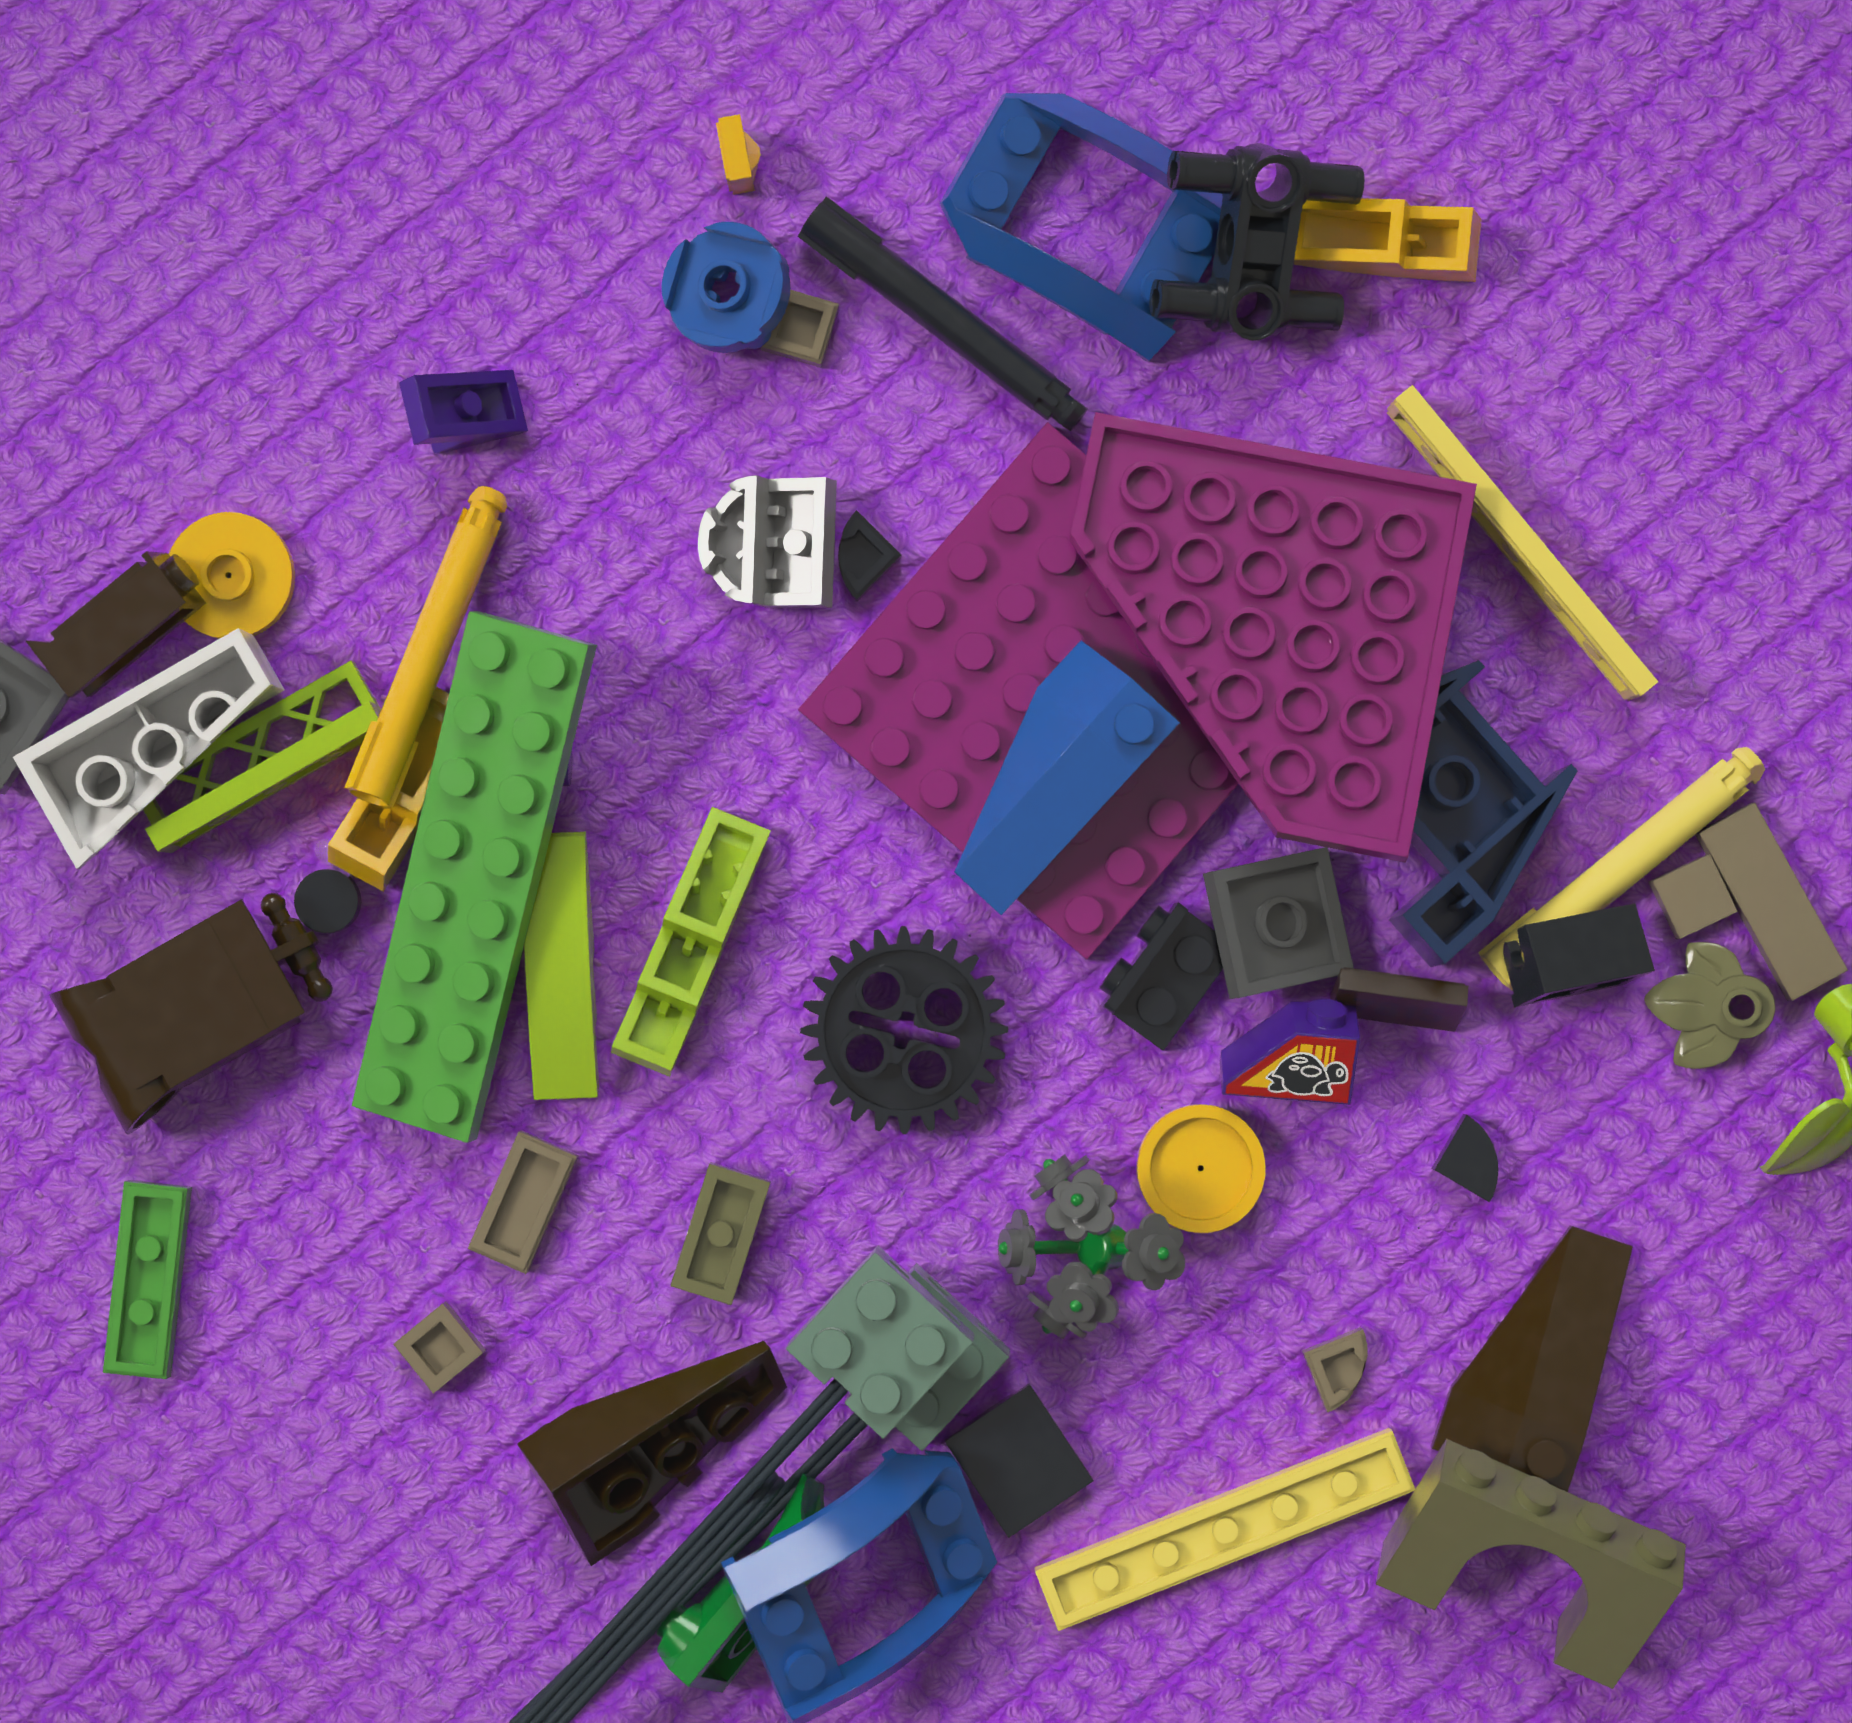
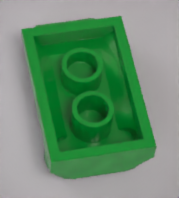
(711, 1638)

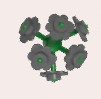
(1085, 1216)

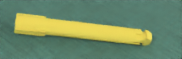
(1640, 850)

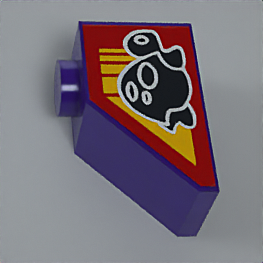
(1296, 1055)

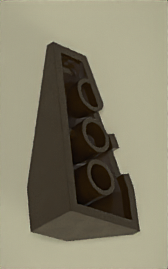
(1541, 1367)
(626, 1451)

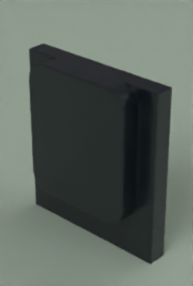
(1018, 1460)

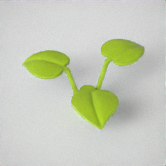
(1828, 1128)

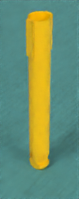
(391, 739)

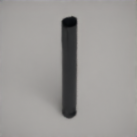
(863, 256)

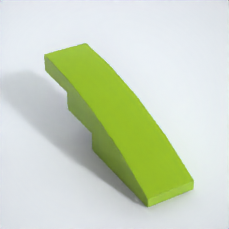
(690, 941)
(562, 975)

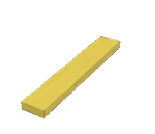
(1523, 547)
(1224, 1529)

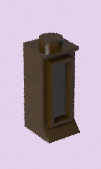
(120, 623)

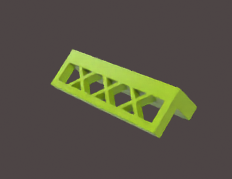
(274, 773)

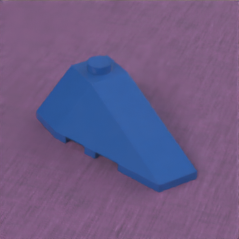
(1067, 760)

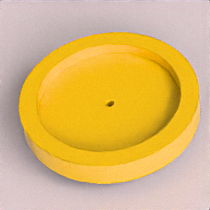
(259, 569)
(1230, 1173)

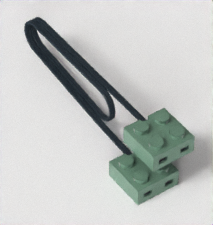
(907, 1364)

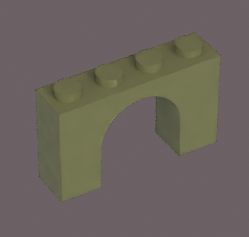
(1481, 1504)

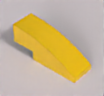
(1390, 239)
(376, 839)

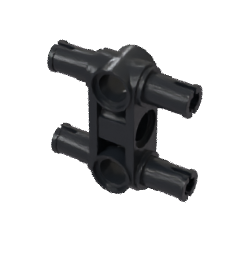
(1256, 240)

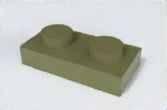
(720, 1233)

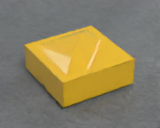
(738, 153)

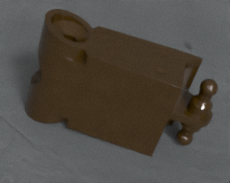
(191, 1006)

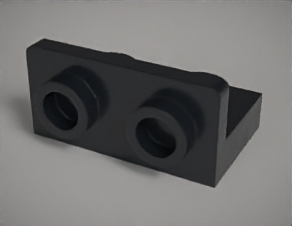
(1165, 976)

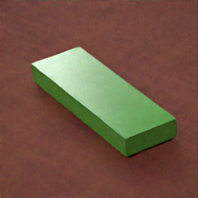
(147, 1279)

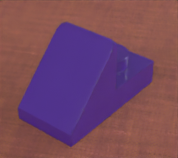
(462, 408)

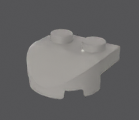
(772, 541)

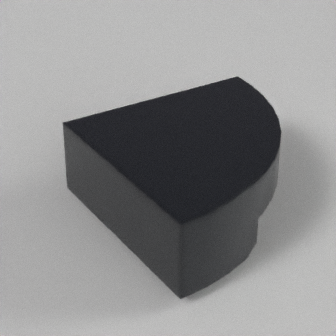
(864, 556)
(1469, 1159)

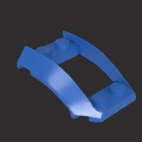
(998, 173)
(780, 1610)

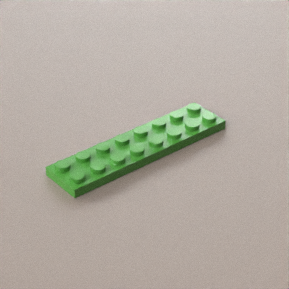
(473, 875)

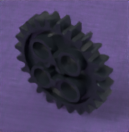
(889, 1087)

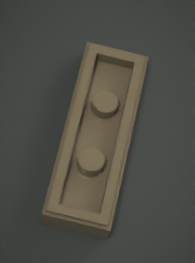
(1771, 902)

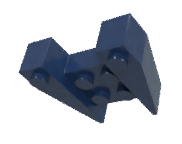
(1472, 824)

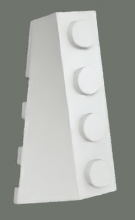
(130, 749)

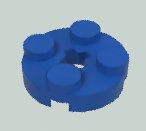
(746, 317)

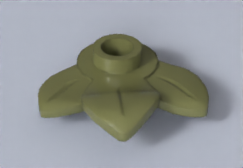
(1700, 1006)

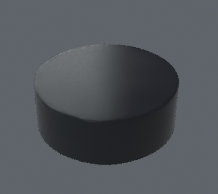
(327, 901)

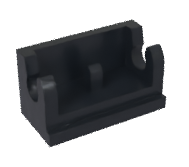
(1577, 955)

